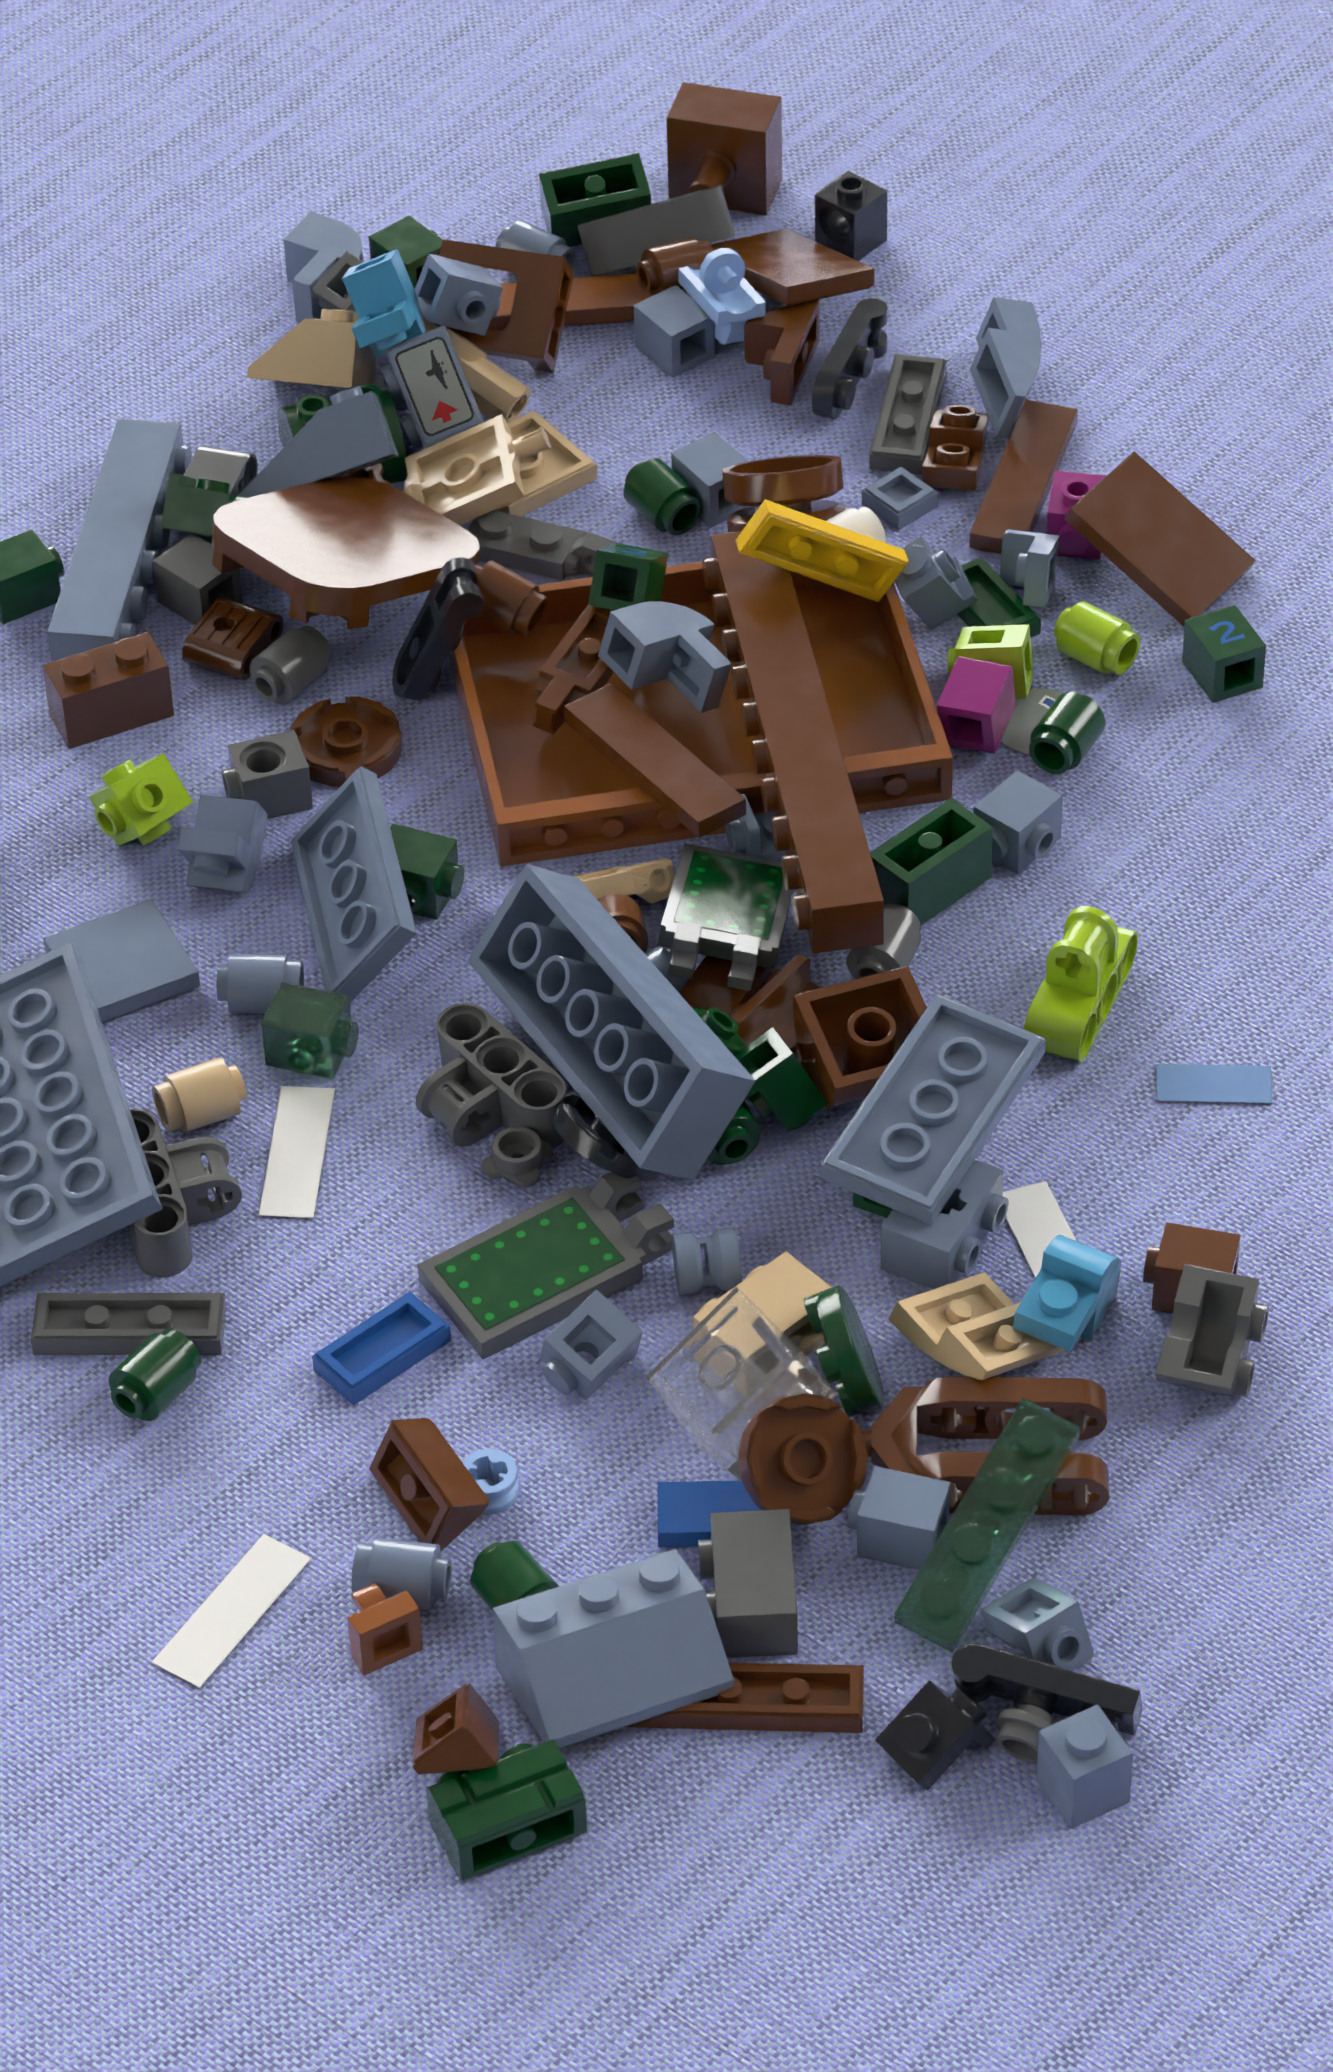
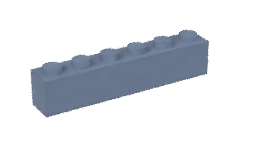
(118, 539)

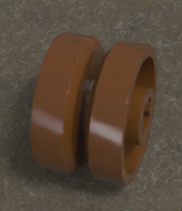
(788, 481)

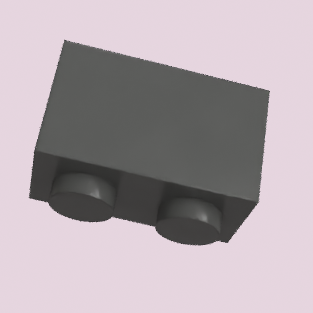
(752, 1582)

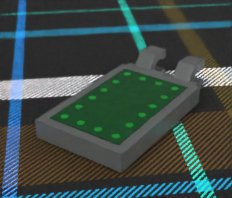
(725, 910)
(546, 1262)

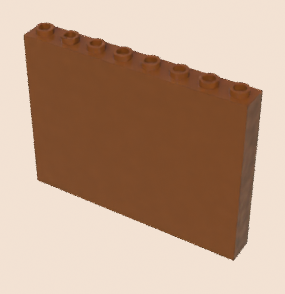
(567, 799)

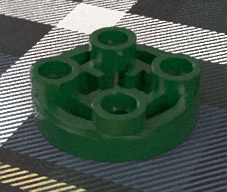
(846, 1350)

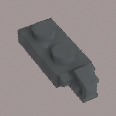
(535, 545)

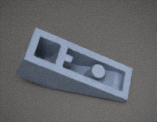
(331, 445)

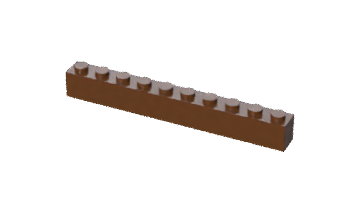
(795, 750)

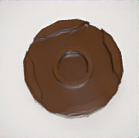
(348, 736)
(803, 1458)

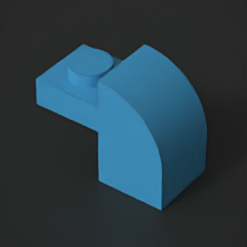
(384, 303)
(1069, 1294)

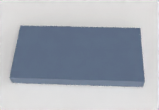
(353, 886)
(933, 1109)

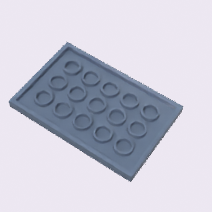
(65, 1124)

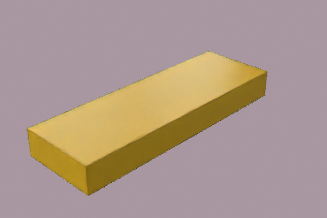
(821, 550)

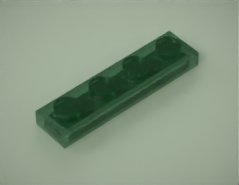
(987, 1525)

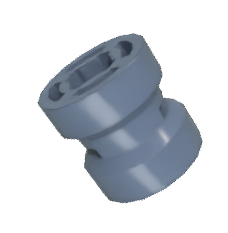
(721, 1261)

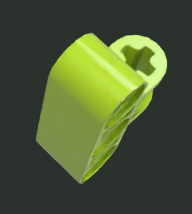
(1081, 982)

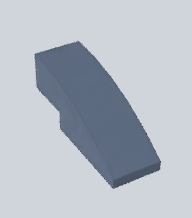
(1006, 360)

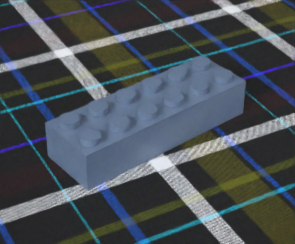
(611, 1022)

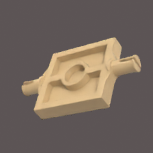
(472, 470)

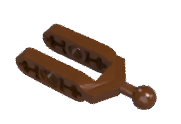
(892, 1442)

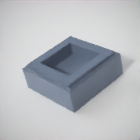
(900, 498)

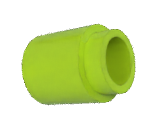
(1096, 638)

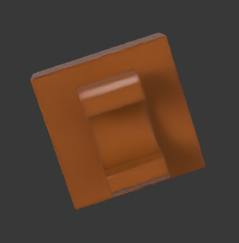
(383, 1628)

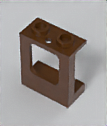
(537, 306)

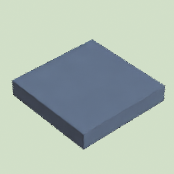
(129, 959)

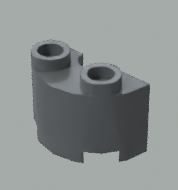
(1212, 1332)

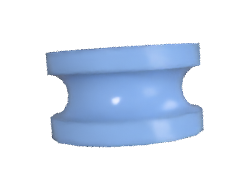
(501, 1470)

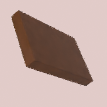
(797, 268)
(1159, 539)

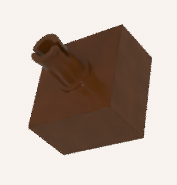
(726, 141)

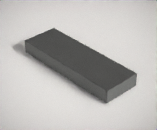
(907, 413)
(124, 1320)

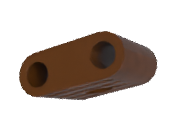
(231, 637)

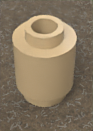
(199, 1095)

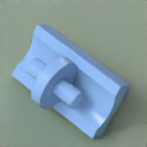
(723, 293)

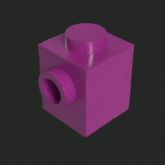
(1065, 493)
(976, 693)

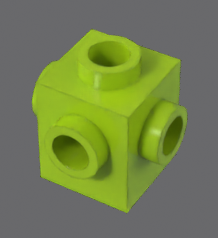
(139, 800)

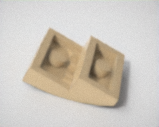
(969, 1328)

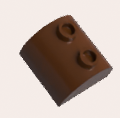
(854, 1031)

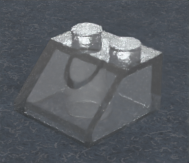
(730, 1372)

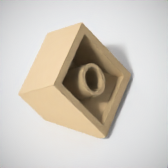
(319, 354)

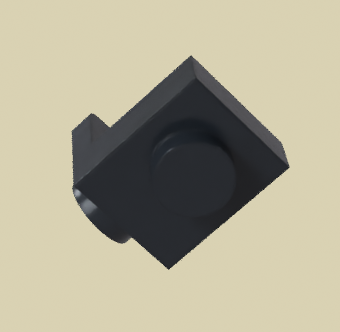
(934, 1732)

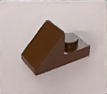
(784, 346)

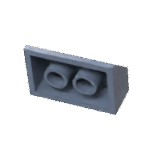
(611, 1649)

